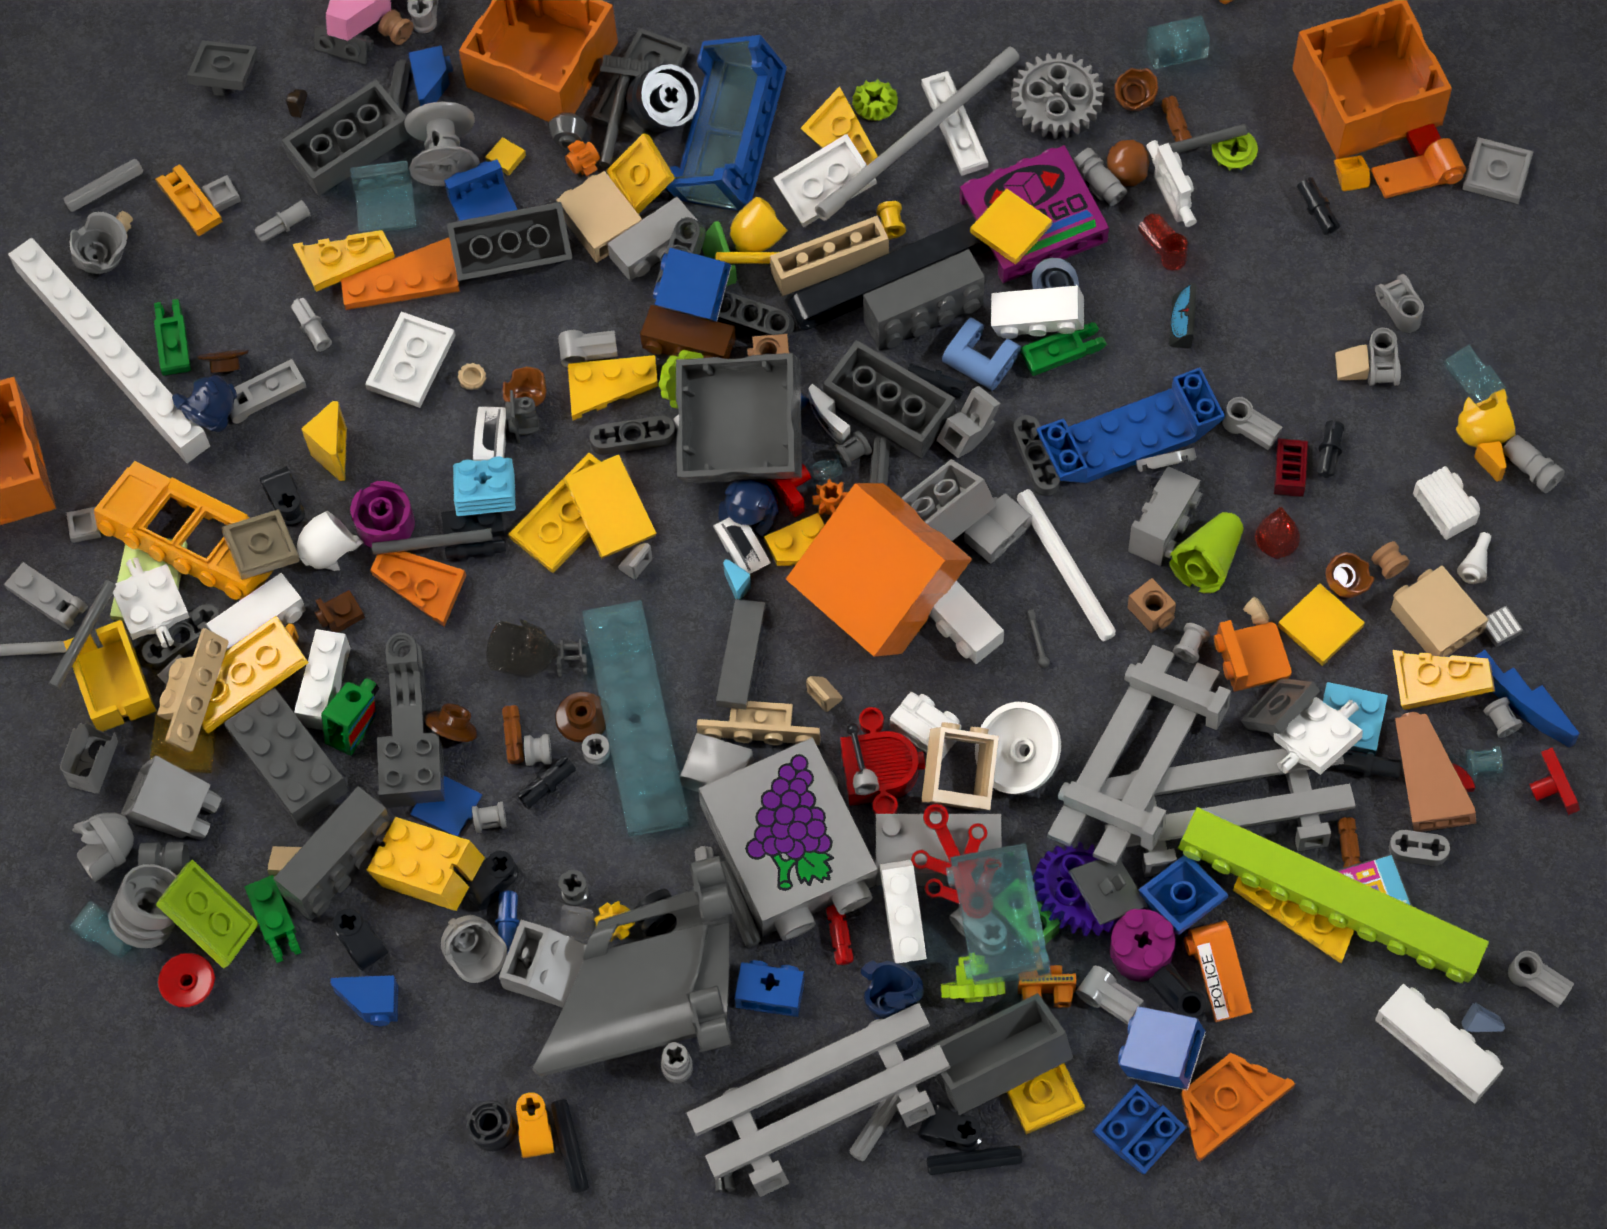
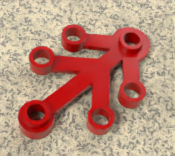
(950, 849)

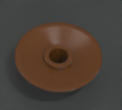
(224, 360)
(452, 723)
(576, 727)

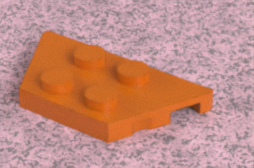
(1228, 1100)

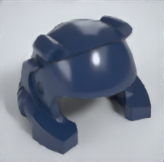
(209, 403)
(750, 503)
(891, 988)

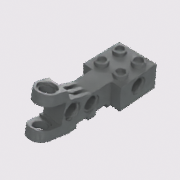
(410, 758)

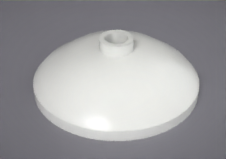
(1019, 727)

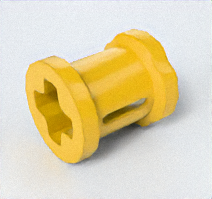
(890, 218)

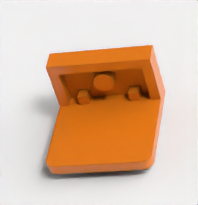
(1252, 654)

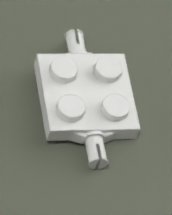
(1172, 181)
(150, 602)
(1318, 736)

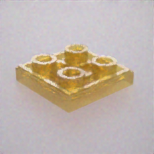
(198, 760)

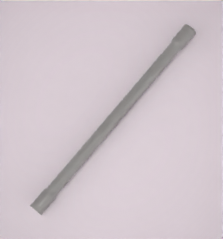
(838, 199)

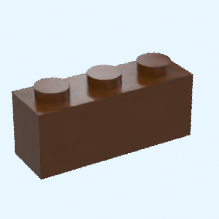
(673, 331)

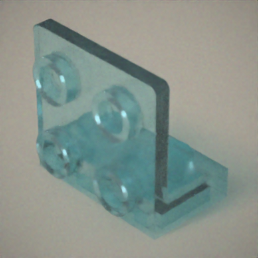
(384, 197)

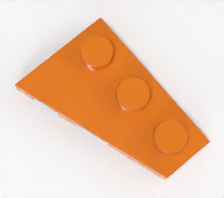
(421, 581)

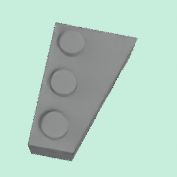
(1164, 516)

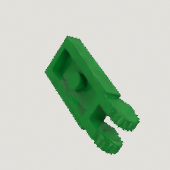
(172, 340)
(1061, 349)
(272, 915)

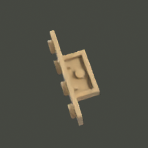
(191, 688)
(759, 722)

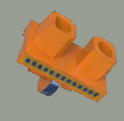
(1059, 984)

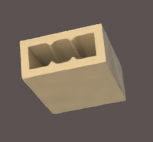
(597, 213)
(1438, 613)

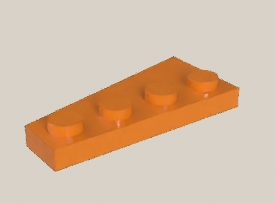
(407, 277)

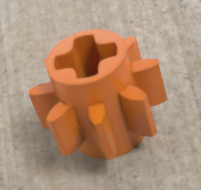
(582, 158)
(829, 491)

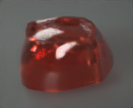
(1277, 534)

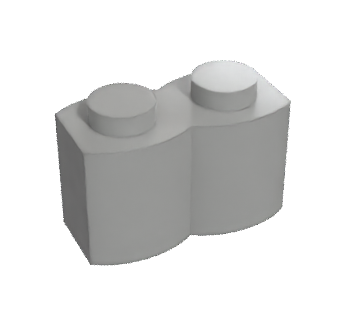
(998, 528)

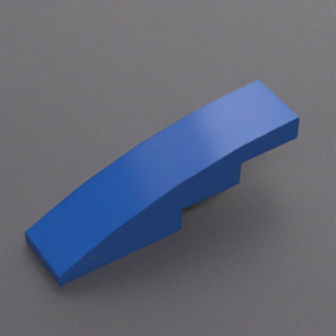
(1533, 706)

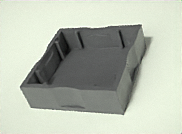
(739, 418)

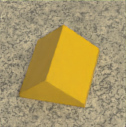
(327, 439)

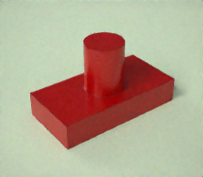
(789, 494)
(1555, 783)

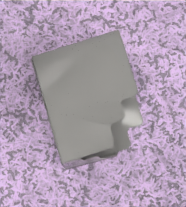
(78, 748)
(712, 760)

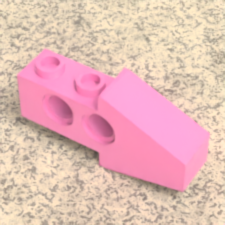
(351, 17)

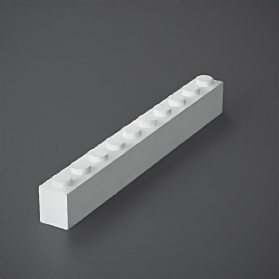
(108, 349)

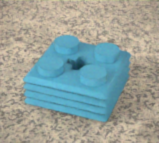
(484, 486)

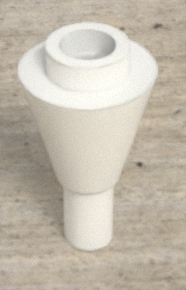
(1474, 566)

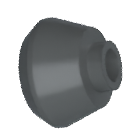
(567, 129)

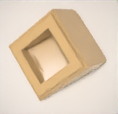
(1352, 363)
(823, 692)
(280, 857)

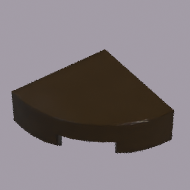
(296, 102)

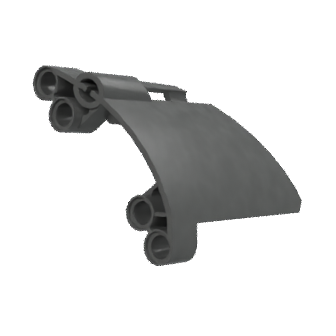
(651, 987)

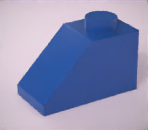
(430, 73)
(370, 997)

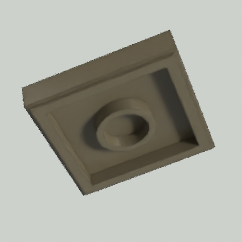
(260, 544)

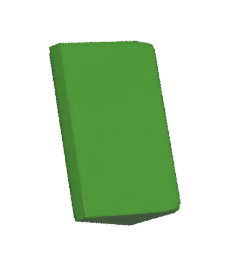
(716, 242)

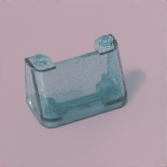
(999, 915)

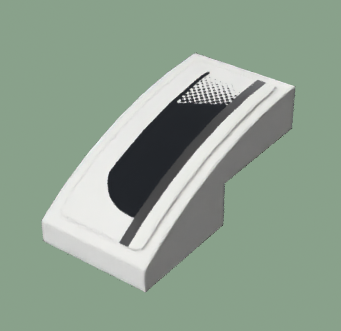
(824, 410)
(490, 433)
(742, 545)

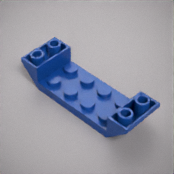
(1133, 431)

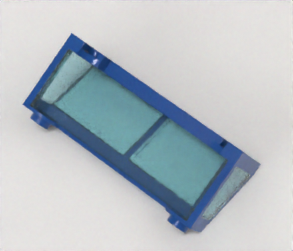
(730, 123)

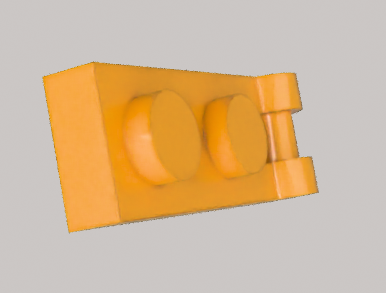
(189, 200)

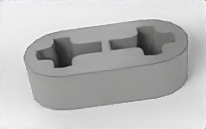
(1419, 840)

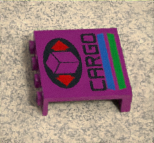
(1056, 190)

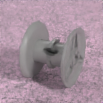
(442, 125)

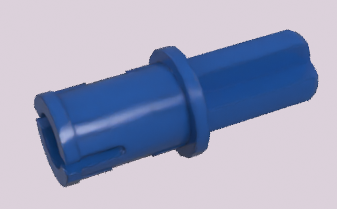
(507, 917)

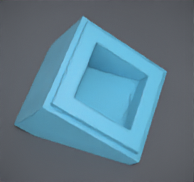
(738, 579)

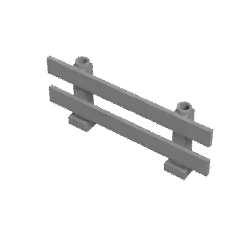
(1300, 803)
(1130, 814)
(757, 1144)

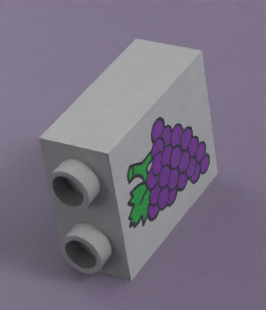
(789, 840)

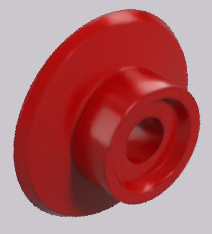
(178, 970)

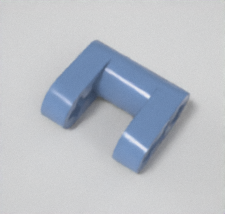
(974, 364)

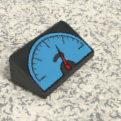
(1183, 317)

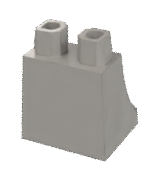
(170, 800)

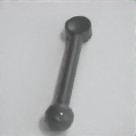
(1043, 662)

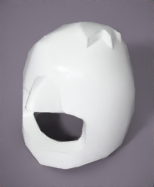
(325, 542)

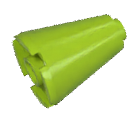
(1208, 553)

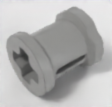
(1191, 642)
(1503, 717)
(489, 817)

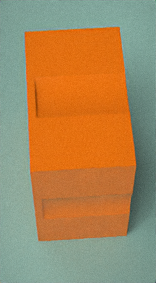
(539, 53)
(1370, 78)
(23, 473)
(878, 569)

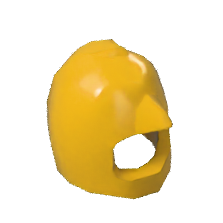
(756, 227)
(1486, 420)

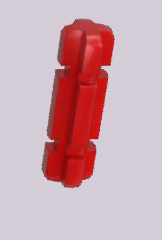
(839, 936)

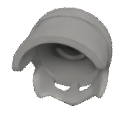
(101, 239)
(107, 841)
(473, 948)

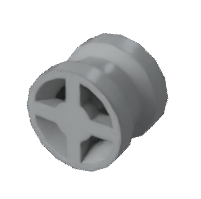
(537, 749)

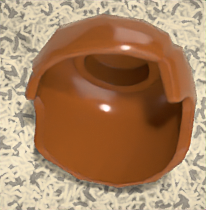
(1136, 89)
(1128, 162)
(526, 383)
(1348, 575)

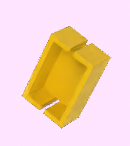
(111, 678)
(421, 863)

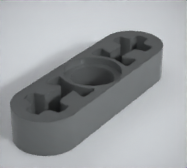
(638, 424)
(1034, 467)
(178, 648)

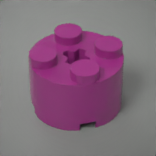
(382, 513)
(1137, 928)

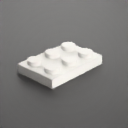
(819, 176)
(410, 359)

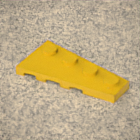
(1311, 927)

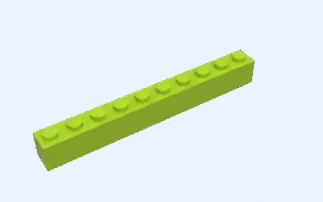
(1333, 895)

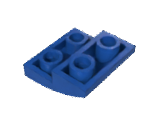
(1139, 1129)

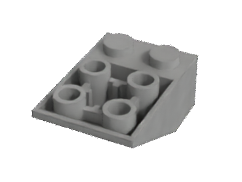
(542, 963)

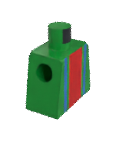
(349, 715)

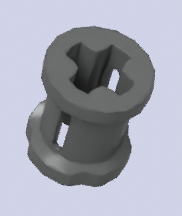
(852, 449)
(567, 882)

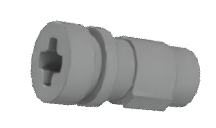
(1101, 180)
(1531, 462)
(678, 1071)

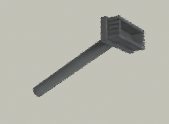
(626, 69)

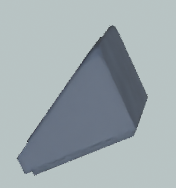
(1482, 1020)

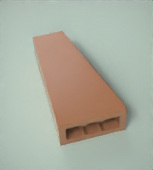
(1431, 781)

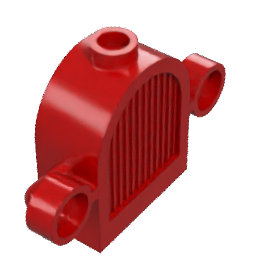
(888, 756)

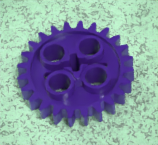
(1060, 891)

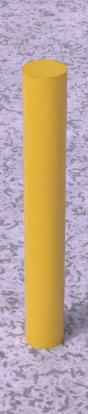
(745, 257)

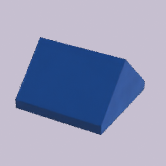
(1182, 894)

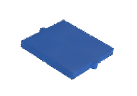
(453, 812)

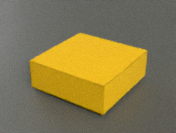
(508, 155)

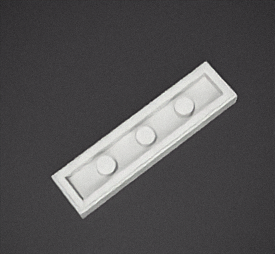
(957, 127)

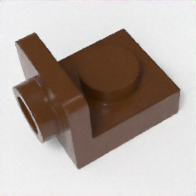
(339, 612)

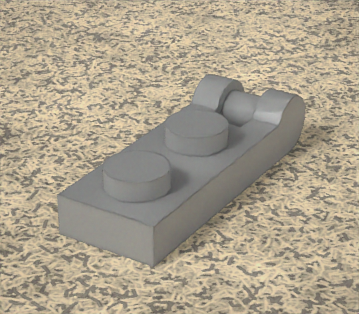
(266, 389)
(45, 595)

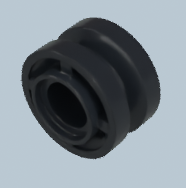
(660, 923)
(481, 1116)

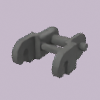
(571, 646)

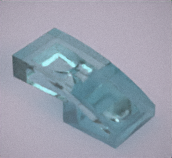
(1473, 375)

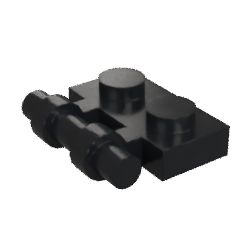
(454, 524)

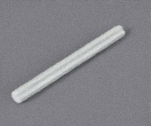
(1067, 566)

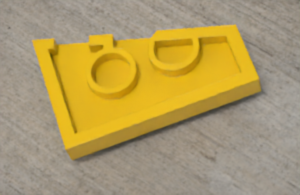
(835, 120)
(334, 260)
(605, 381)
(1438, 679)

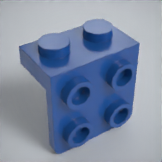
(479, 191)

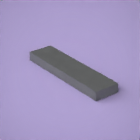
(740, 654)

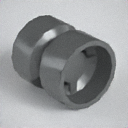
(172, 856)

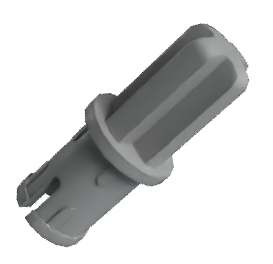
(282, 221)
(311, 324)

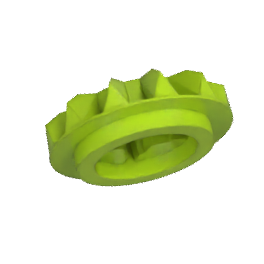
(876, 110)
(1247, 152)

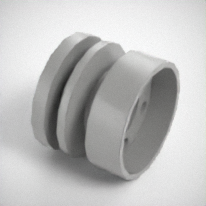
(134, 912)

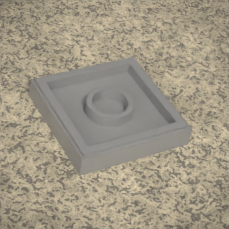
(1497, 170)

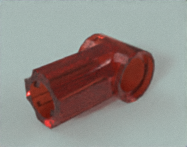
(1164, 240)

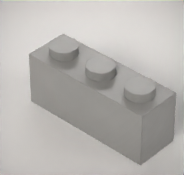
(648, 240)

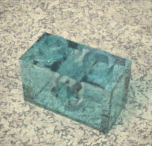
(1177, 42)

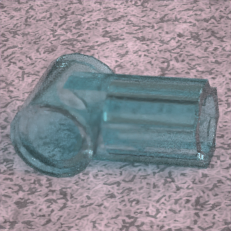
(94, 925)

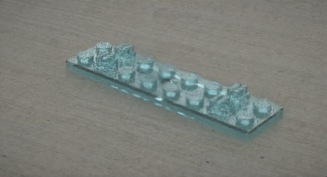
(639, 750)

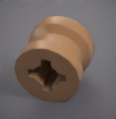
(395, 27)
(1390, 560)

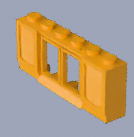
(139, 498)

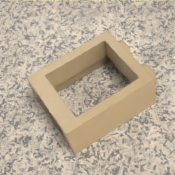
(984, 773)

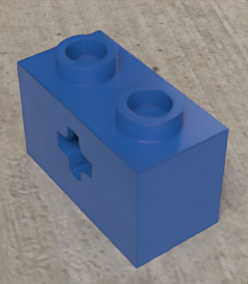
(784, 996)

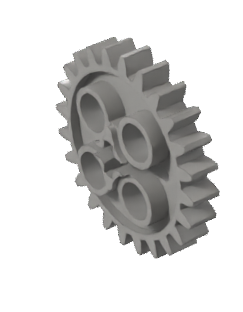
(1057, 95)

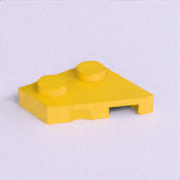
(792, 541)

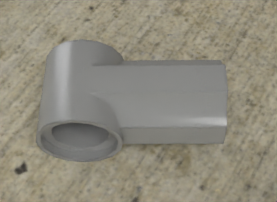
(581, 347)
(1252, 425)
(1543, 979)
(1103, 991)

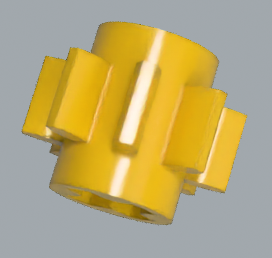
(611, 910)

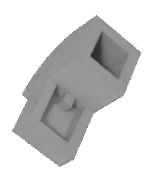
(971, 425)

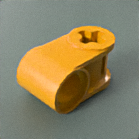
(533, 1130)

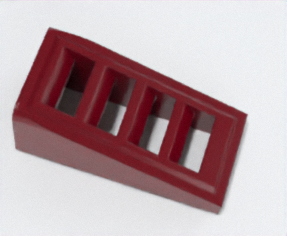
(1289, 486)

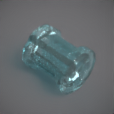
(1484, 761)

